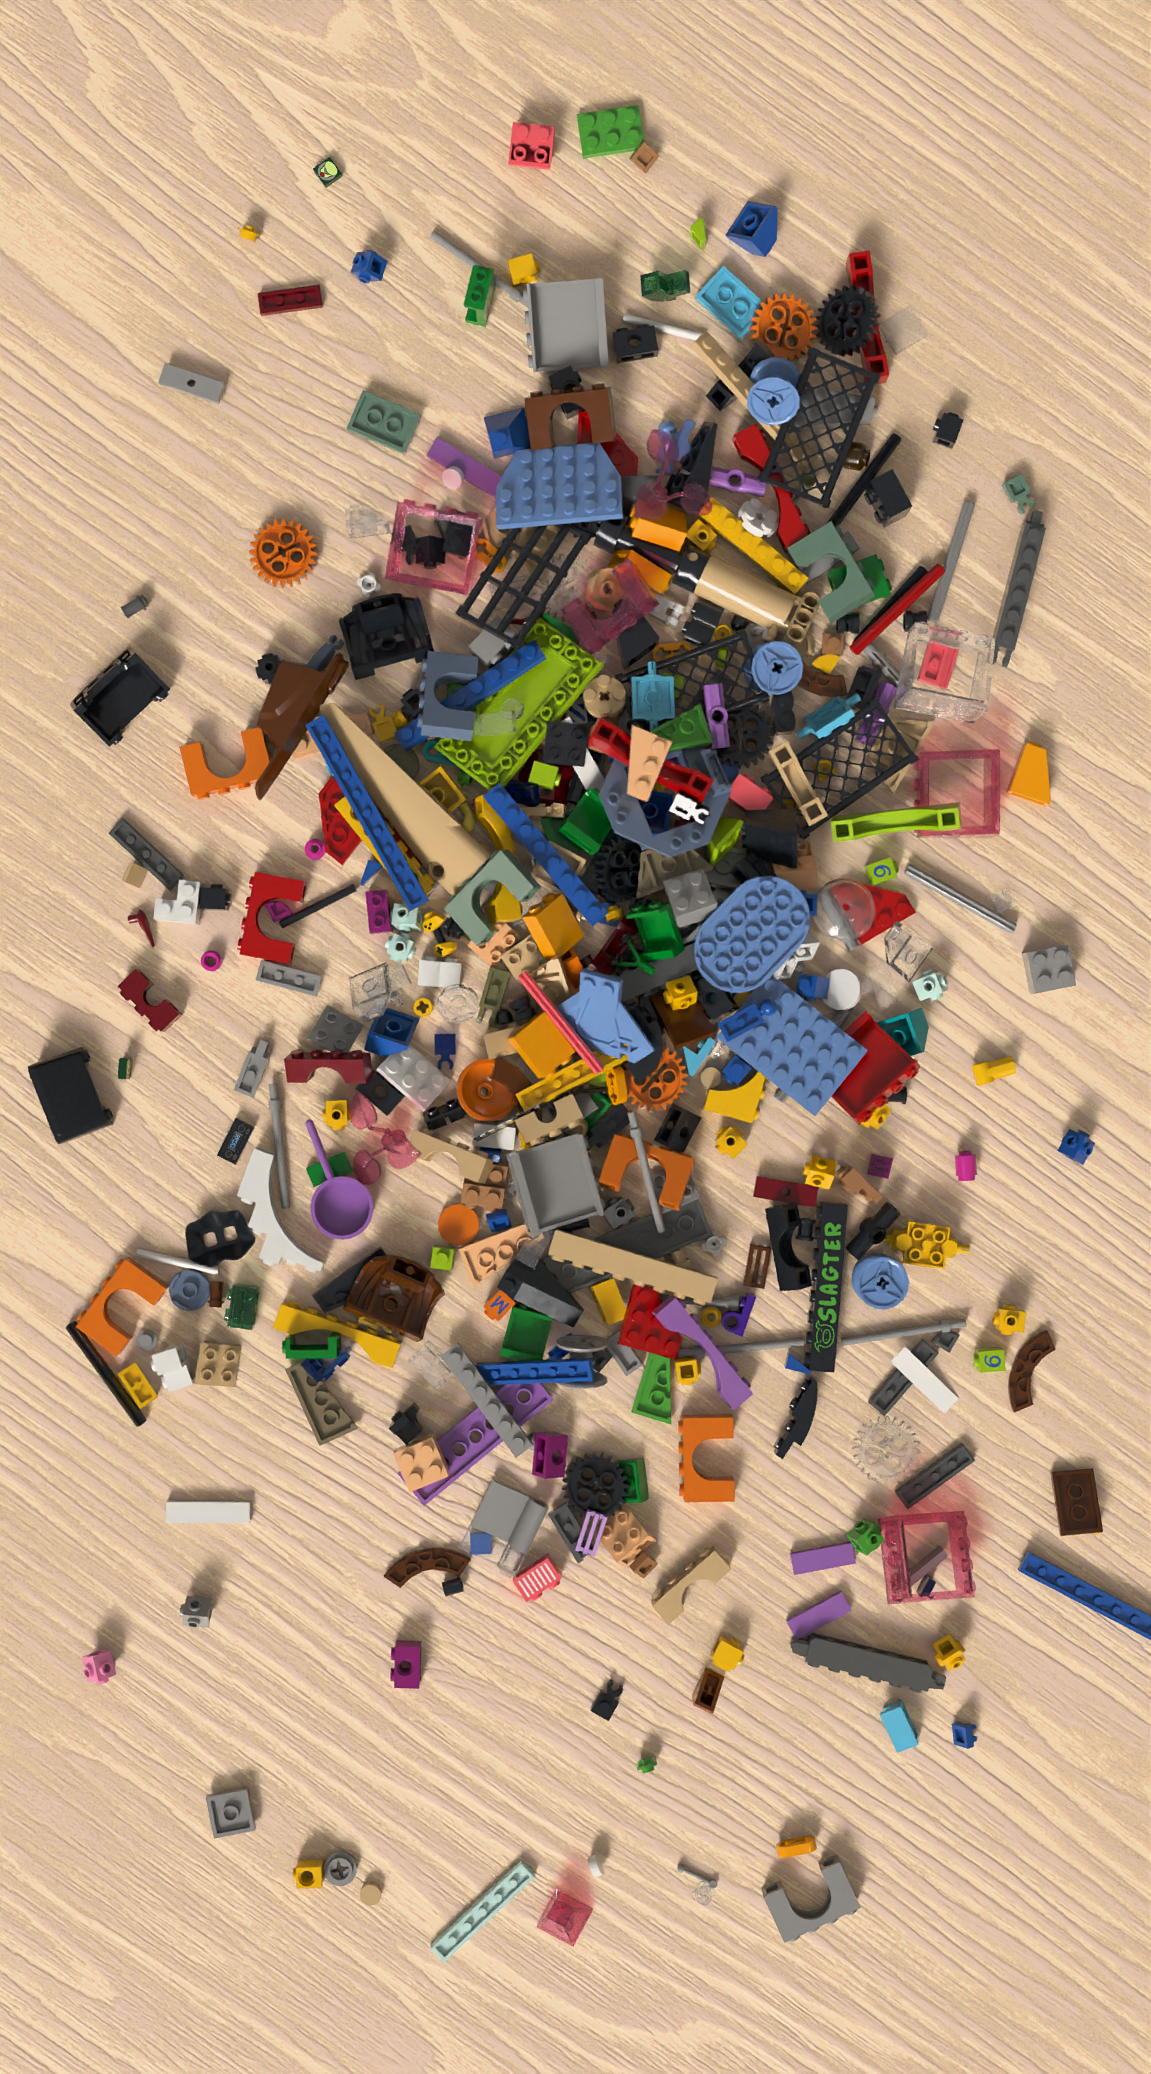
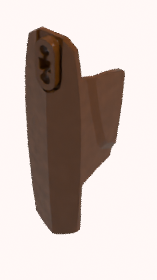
(289, 706)

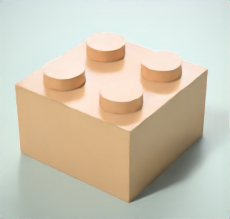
(421, 1462)

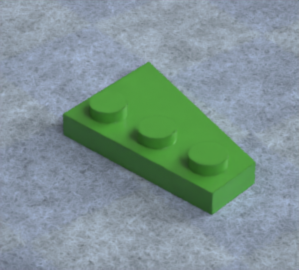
(686, 730)
(654, 1393)

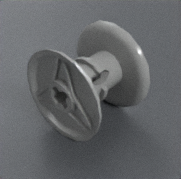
(583, 1347)

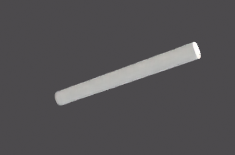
(677, 331)
(175, 1261)

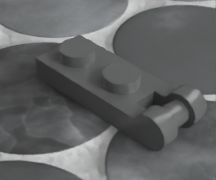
(569, 1529)

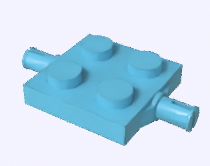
(652, 697)
(829, 717)

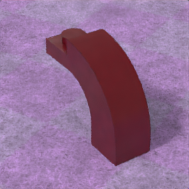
(603, 959)

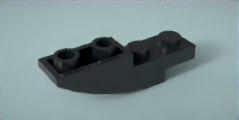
(803, 1410)

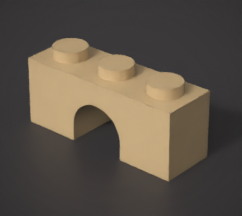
(534, 1130)

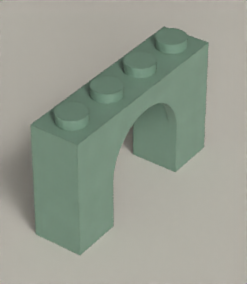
(828, 543)
(466, 907)

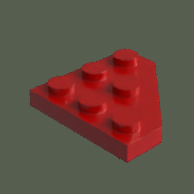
(618, 452)
(338, 834)
(889, 909)
(643, 1329)

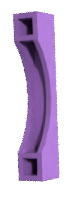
(728, 1383)

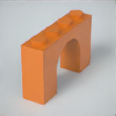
(204, 782)
(624, 1153)
(96, 1320)
(694, 1431)

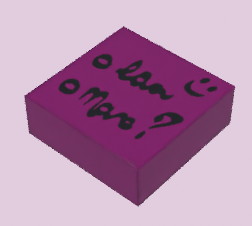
(880, 1166)

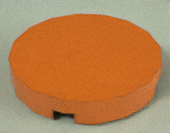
(458, 1224)

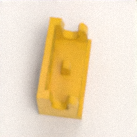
(608, 1301)
(137, 1385)

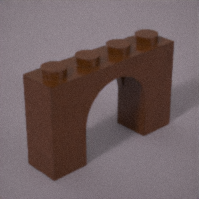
(595, 401)

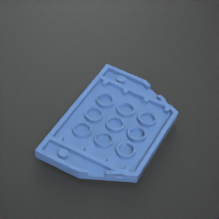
(558, 487)

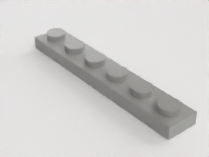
(487, 1400)

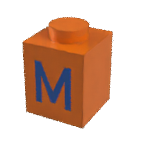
(498, 1305)

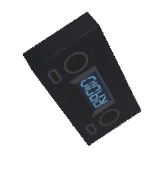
(235, 1141)

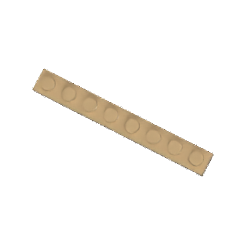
(740, 386)

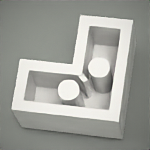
(185, 908)
(804, 952)
(174, 1366)

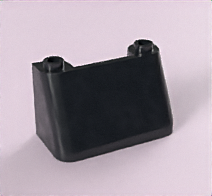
(118, 696)
(69, 1095)

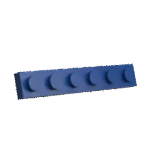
(537, 1371)

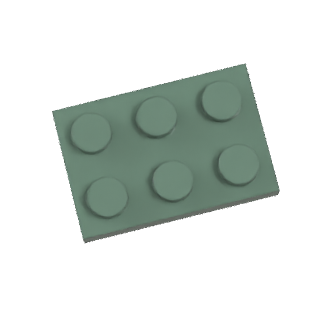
(383, 422)

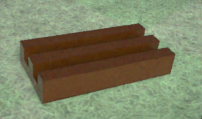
(759, 1248)

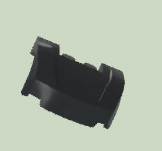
(385, 633)

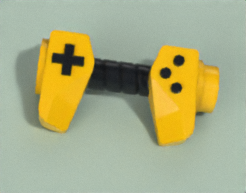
(433, 923)

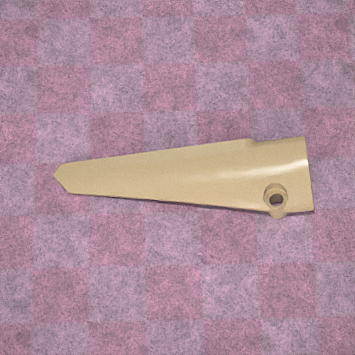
(411, 809)

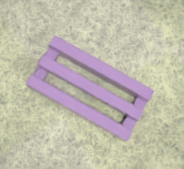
(586, 1549)

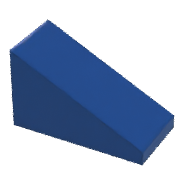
(370, 870)
(794, 1364)

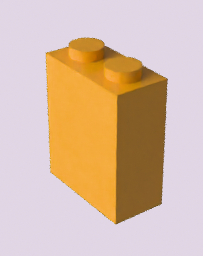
(665, 531)
(553, 925)
(542, 1045)

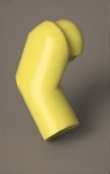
(470, 818)

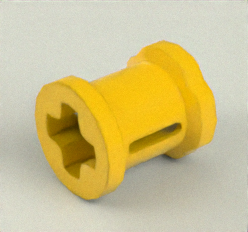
(418, 1003)

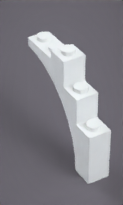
(278, 1243)

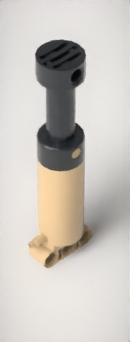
(720, 583)

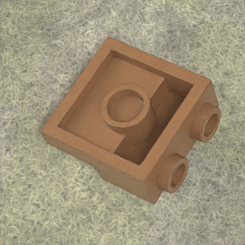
(854, 1182)
(488, 1194)

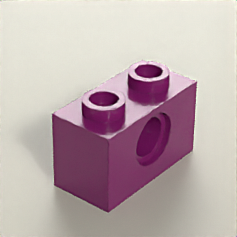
(378, 911)
(549, 1455)
(411, 1676)

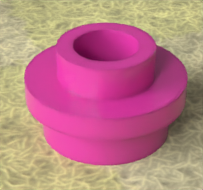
(321, 852)
(204, 960)

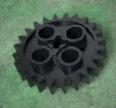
(847, 320)
(758, 735)
(622, 883)
(599, 1467)

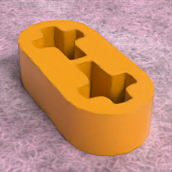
(485, 559)
(669, 647)
(616, 1085)
(796, 1846)

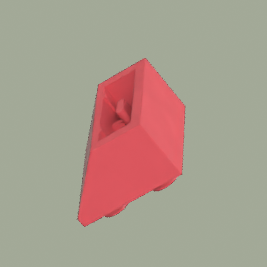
(531, 145)

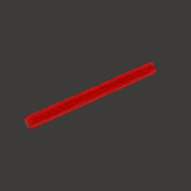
(897, 609)

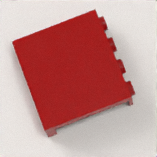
(877, 1073)

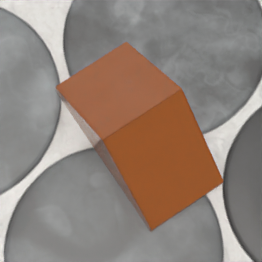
(707, 1690)

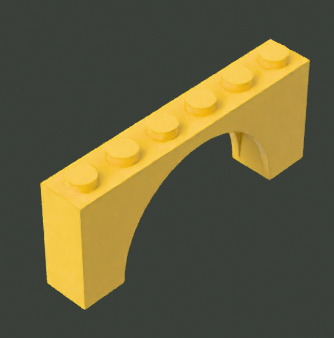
(741, 1101)

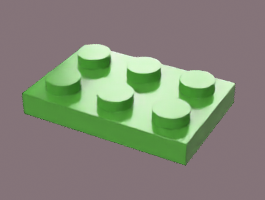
(610, 131)

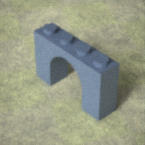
(435, 718)

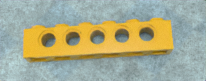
(347, 812)

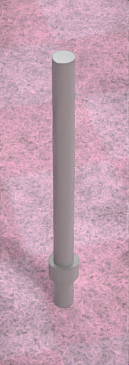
(515, 293)
(275, 1105)
(636, 1133)
(943, 1326)
(699, 1352)

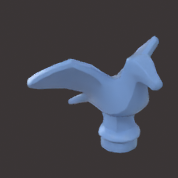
(680, 438)

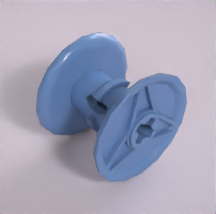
(774, 392)
(786, 670)
(892, 1287)

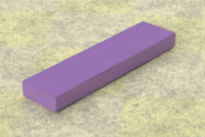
(473, 471)

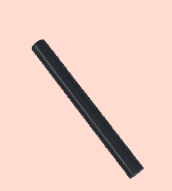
(317, 906)

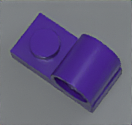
(746, 1304)

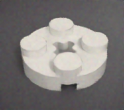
(758, 518)

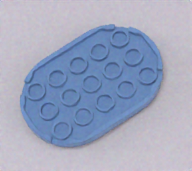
(752, 934)

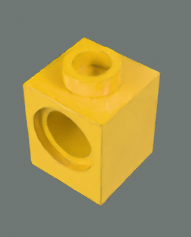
(523, 269)
(315, 1867)

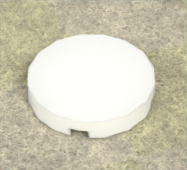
(843, 989)

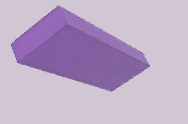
(822, 1558)
(818, 1615)

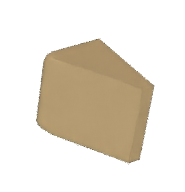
(134, 875)

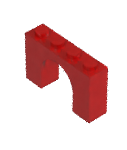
(264, 889)

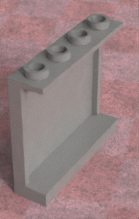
(566, 325)
(555, 1183)

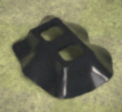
(215, 1222)

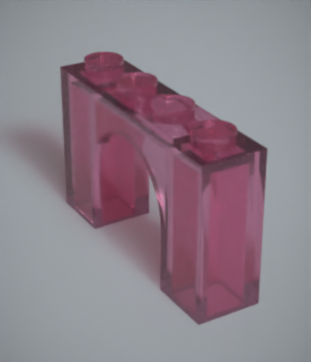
(636, 602)

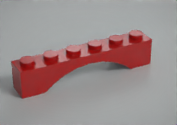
(861, 274)
(753, 449)
(617, 744)

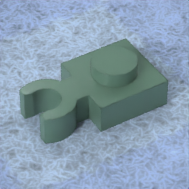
(1018, 490)

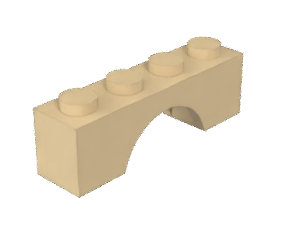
(797, 783)
(471, 1164)
(709, 1566)

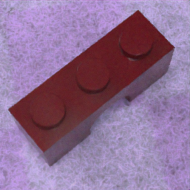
(135, 988)

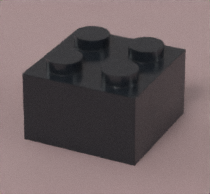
(887, 498)

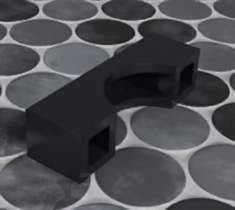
(790, 1271)

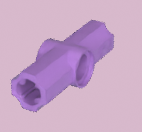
(748, 483)
(885, 695)
(715, 701)

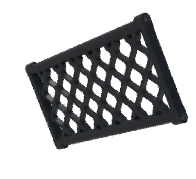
(873, 379)
(694, 653)
(880, 778)

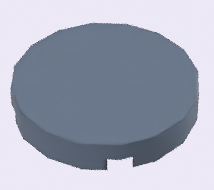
(189, 1289)

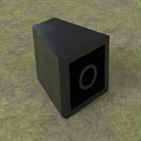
(635, 640)
(771, 835)

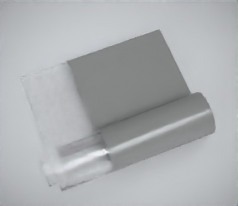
(504, 1527)

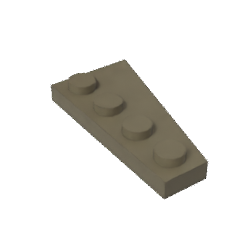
(320, 1406)

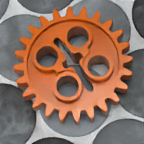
(800, 334)
(274, 536)
(668, 1090)

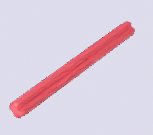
(560, 1022)

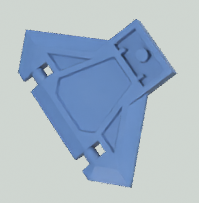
(603, 1019)

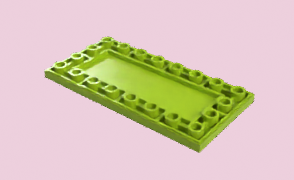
(546, 696)

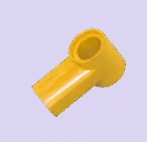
(989, 1071)

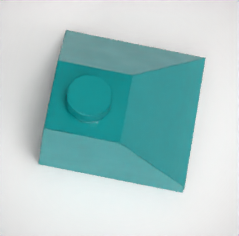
(908, 1030)

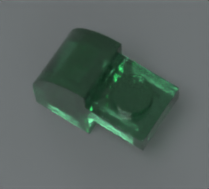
(662, 287)

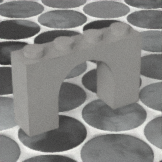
(795, 1922)

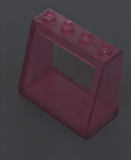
(430, 511)
(991, 820)
(896, 1559)

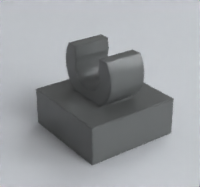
(601, 1359)

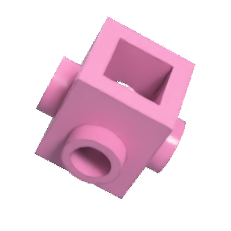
(99, 1666)

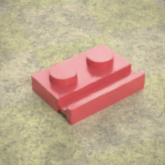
(937, 665)

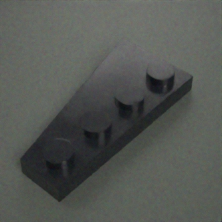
(336, 1292)

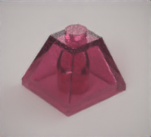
(564, 1917)

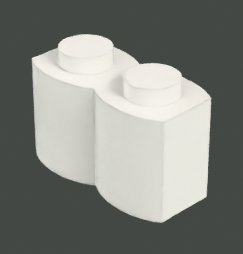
(438, 973)

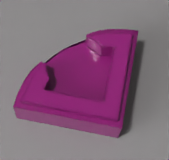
(278, 910)

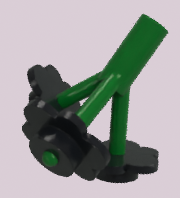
(631, 957)

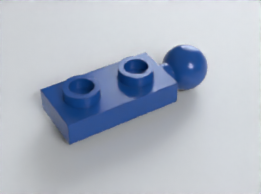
(746, 1019)

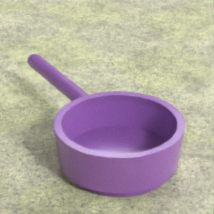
(340, 1204)

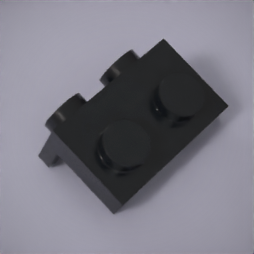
(457, 539)

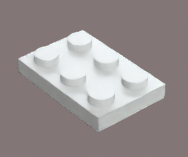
(414, 1076)

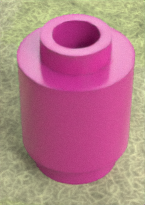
(965, 1166)

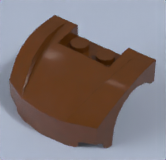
(395, 1295)

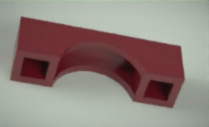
(352, 1066)

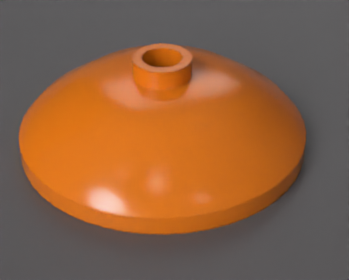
(488, 1107)

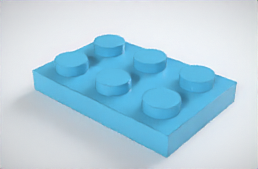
(729, 302)

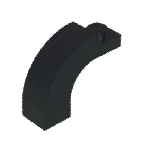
(720, 394)
(656, 1035)

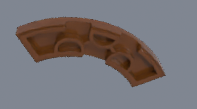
(821, 683)
(512, 1079)
(1023, 1367)
(424, 1560)

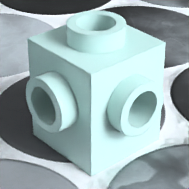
(406, 920)
(408, 950)
(930, 985)

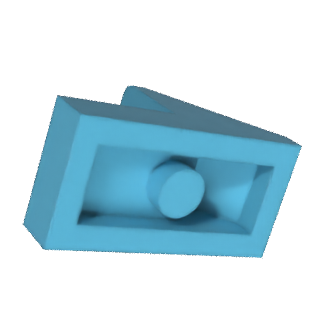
(694, 1060)

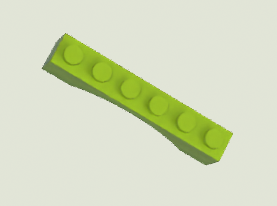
(866, 824)

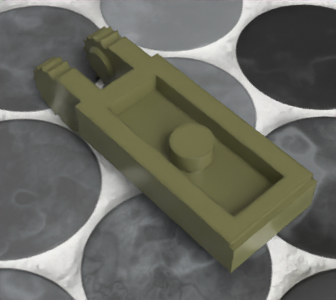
(493, 993)

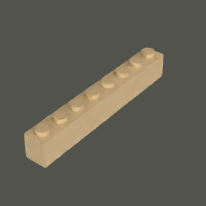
(632, 1265)

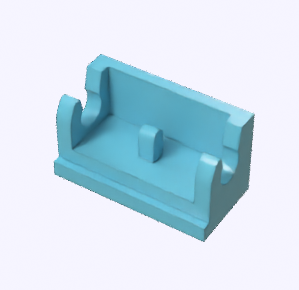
(899, 1726)

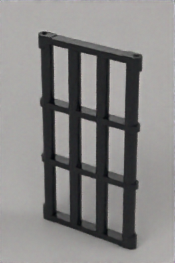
(522, 596)

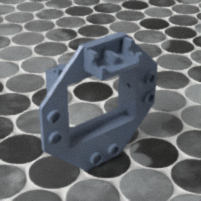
(630, 822)

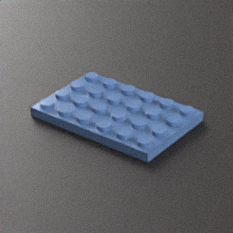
(796, 1047)

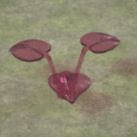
(653, 499)
(400, 1150)

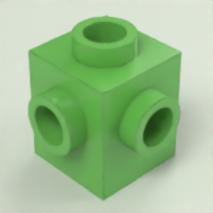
(866, 1536)

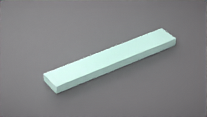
(482, 1910)

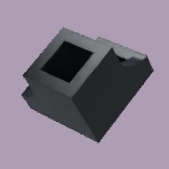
(406, 1424)

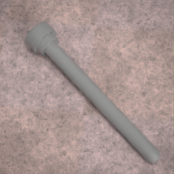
(730, 1302)

